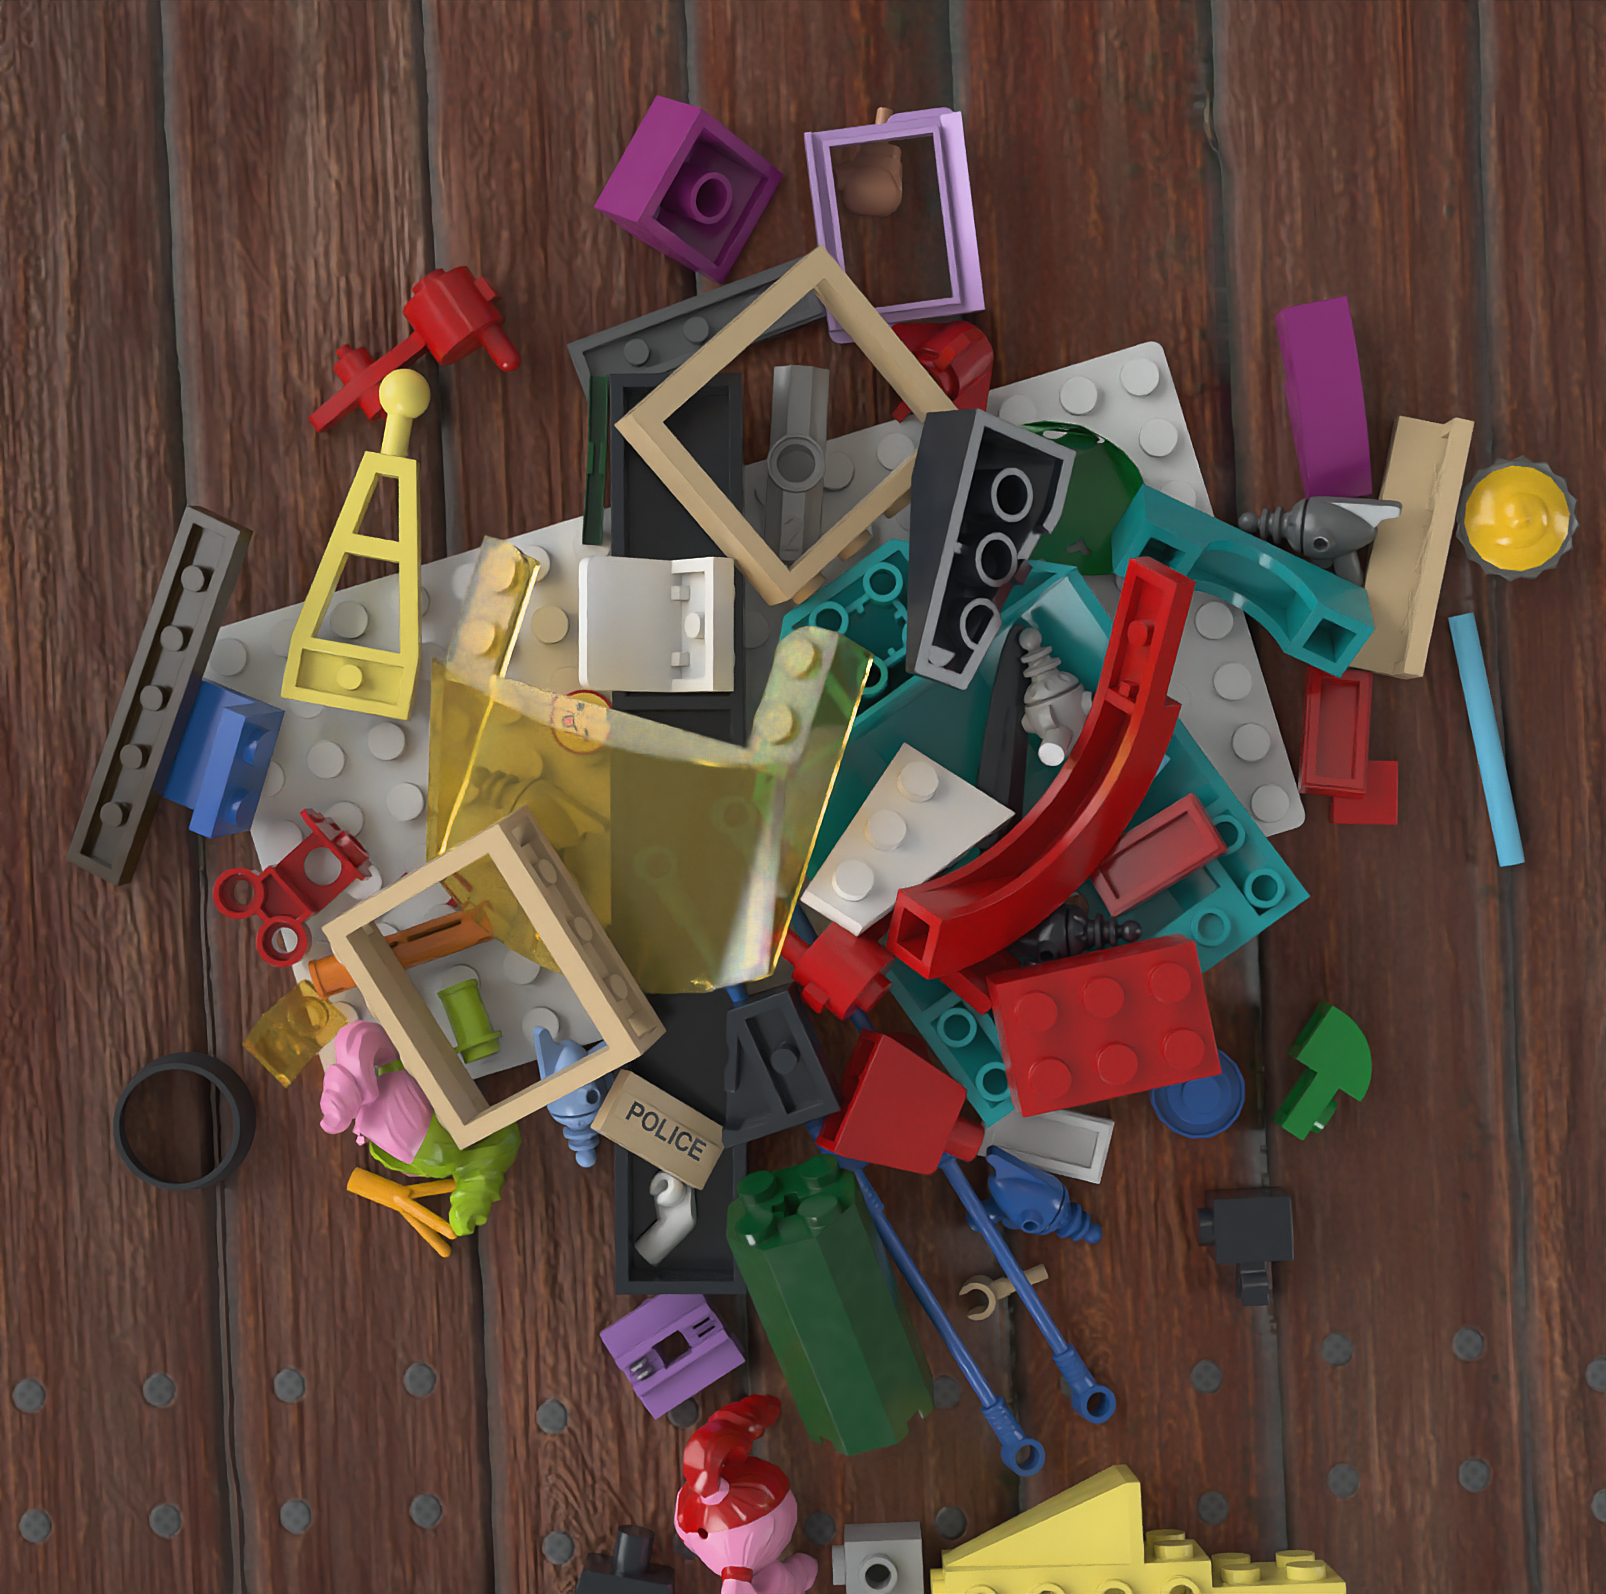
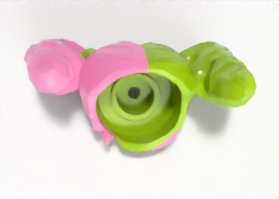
(404, 1124)

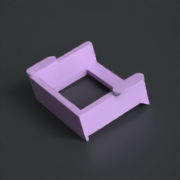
(955, 202)

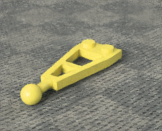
(352, 674)

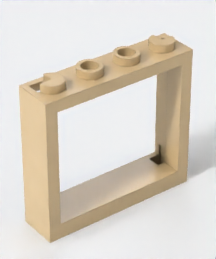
(701, 496)
(568, 932)

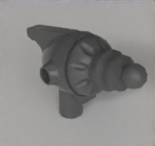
(1325, 529)

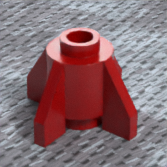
(956, 359)

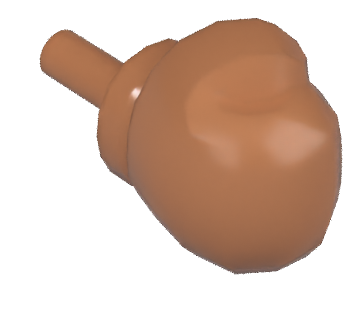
(874, 179)

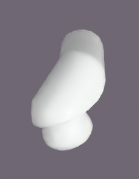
(675, 1217)

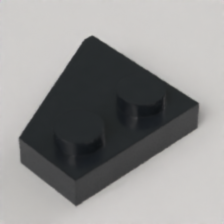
(774, 1068)

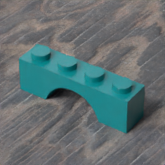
(1299, 603)

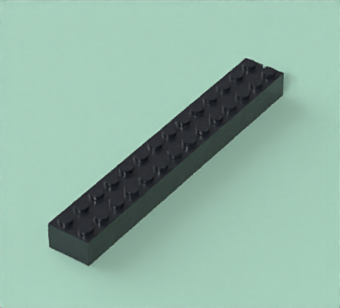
(693, 1050)

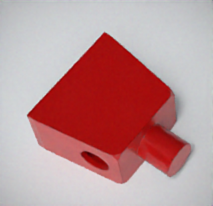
(898, 1110)

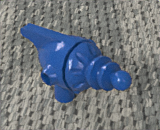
(1033, 1201)

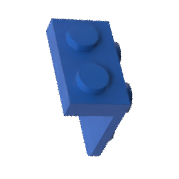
(223, 759)

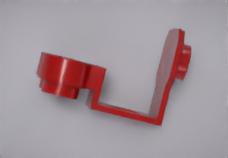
(285, 893)

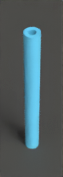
(1486, 739)

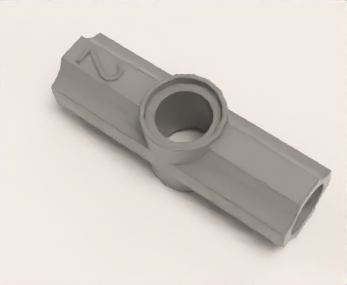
(799, 424)

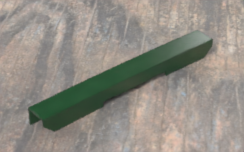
(596, 460)

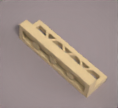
(1411, 551)

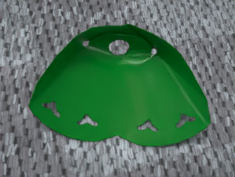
(1096, 499)

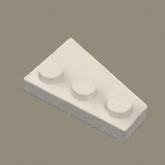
(900, 838)

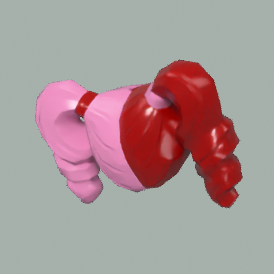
(740, 1506)

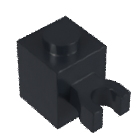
(1247, 1230)

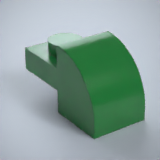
(1334, 1060)

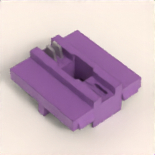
(668, 1383)

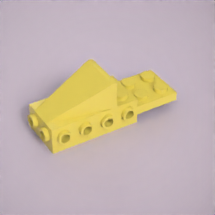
(1095, 1545)

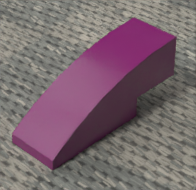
(1325, 398)

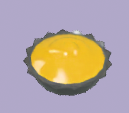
(1516, 518)

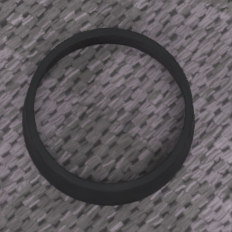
(236, 1094)

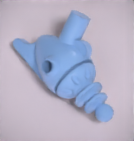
(579, 1107)

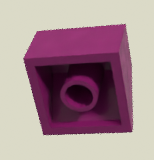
(689, 188)

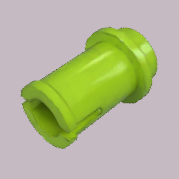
(469, 1021)

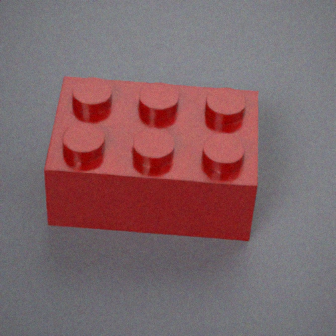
(1103, 1024)

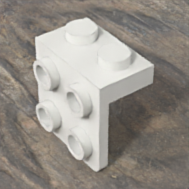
(656, 624)

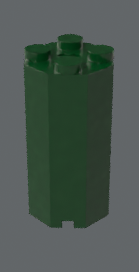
(830, 1304)

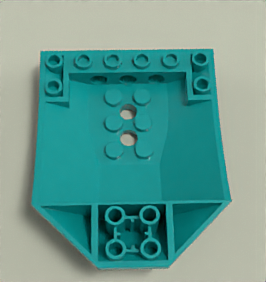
(1213, 906)

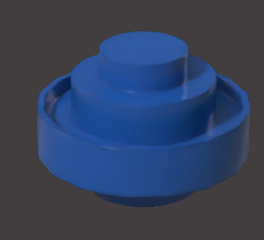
(1202, 1105)

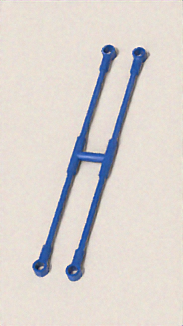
(1064, 1354)

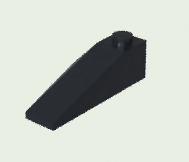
(975, 517)

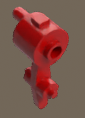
(450, 319)
(843, 968)

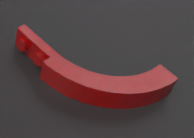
(1085, 809)

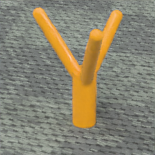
(401, 1199)

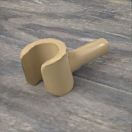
(997, 1289)

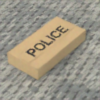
(660, 1129)

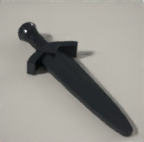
(1004, 739)

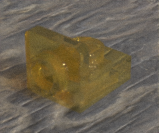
(294, 1032)

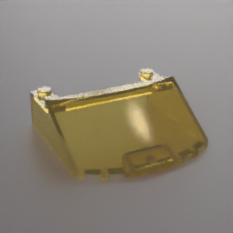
(666, 832)

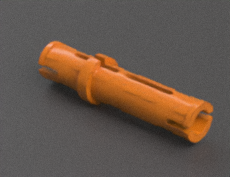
(411, 947)

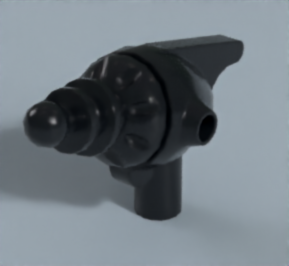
(1072, 933)

